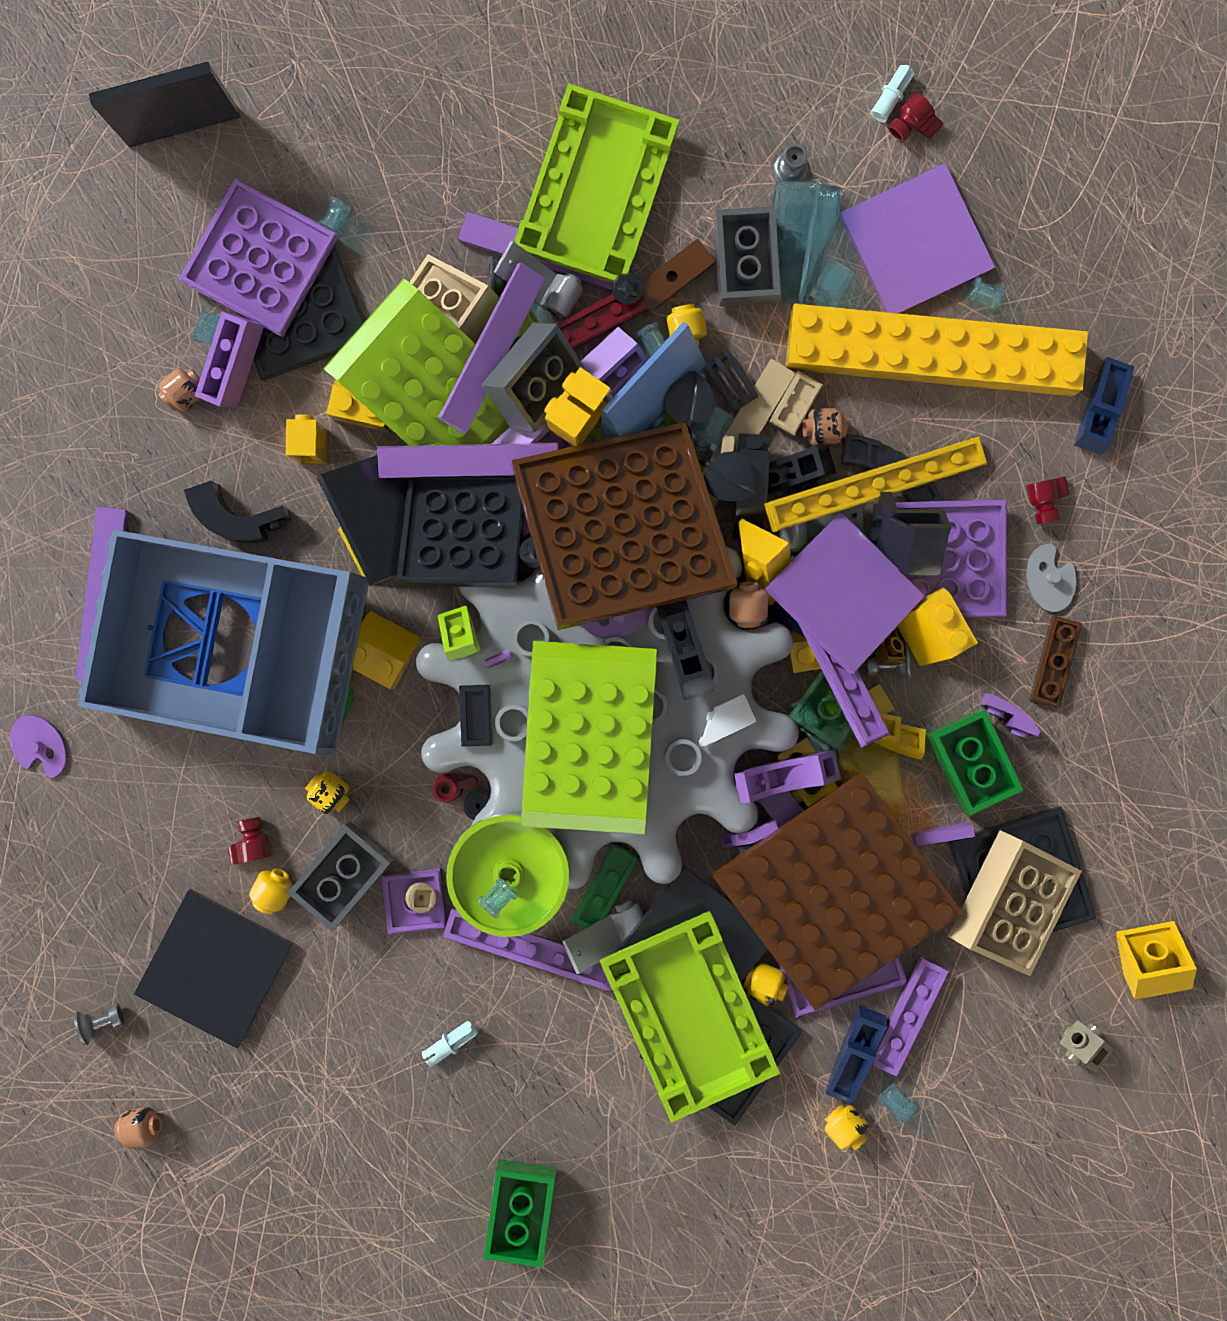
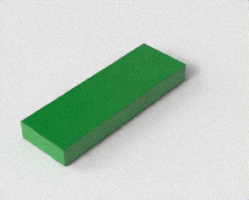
(605, 886)

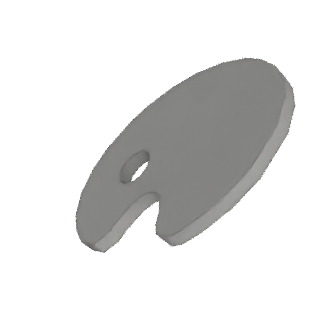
(1055, 586)

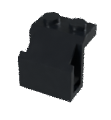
(910, 537)

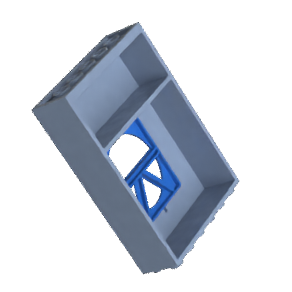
(299, 654)

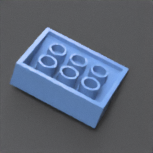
(642, 399)

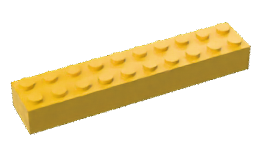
(936, 350)

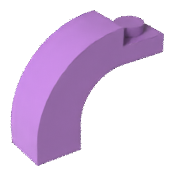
(787, 775)

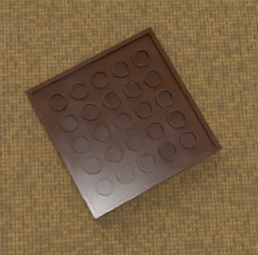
(622, 525)
(838, 892)

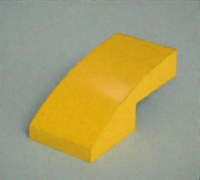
(903, 738)

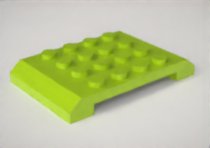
(596, 184)
(406, 367)
(588, 737)
(690, 1016)

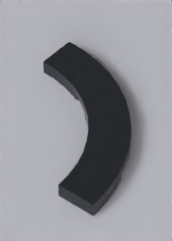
(872, 454)

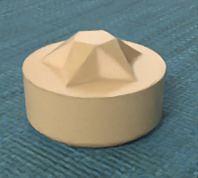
(421, 897)

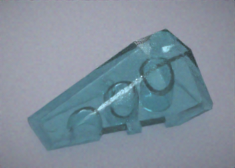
(804, 228)

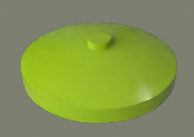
(523, 857)

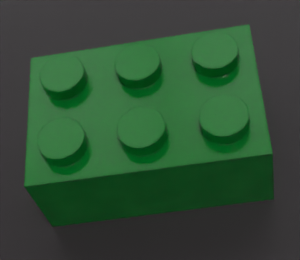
(974, 761)
(519, 1213)

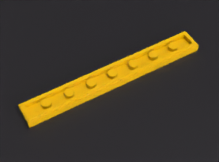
(868, 485)

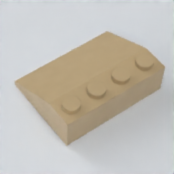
(456, 295)
(1014, 903)

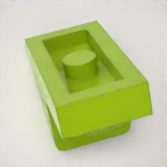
(458, 634)

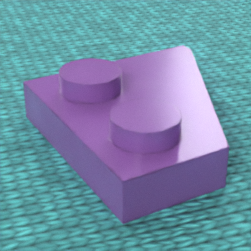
(761, 830)

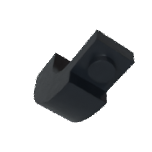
(755, 450)
(212, 512)

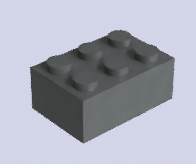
(747, 256)
(531, 376)
(341, 876)

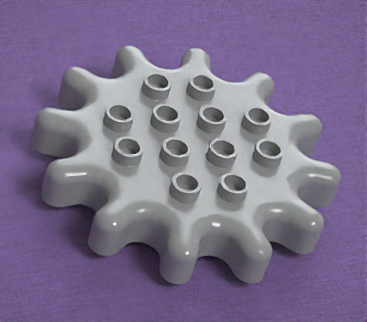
(681, 773)

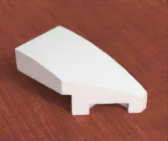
(727, 719)

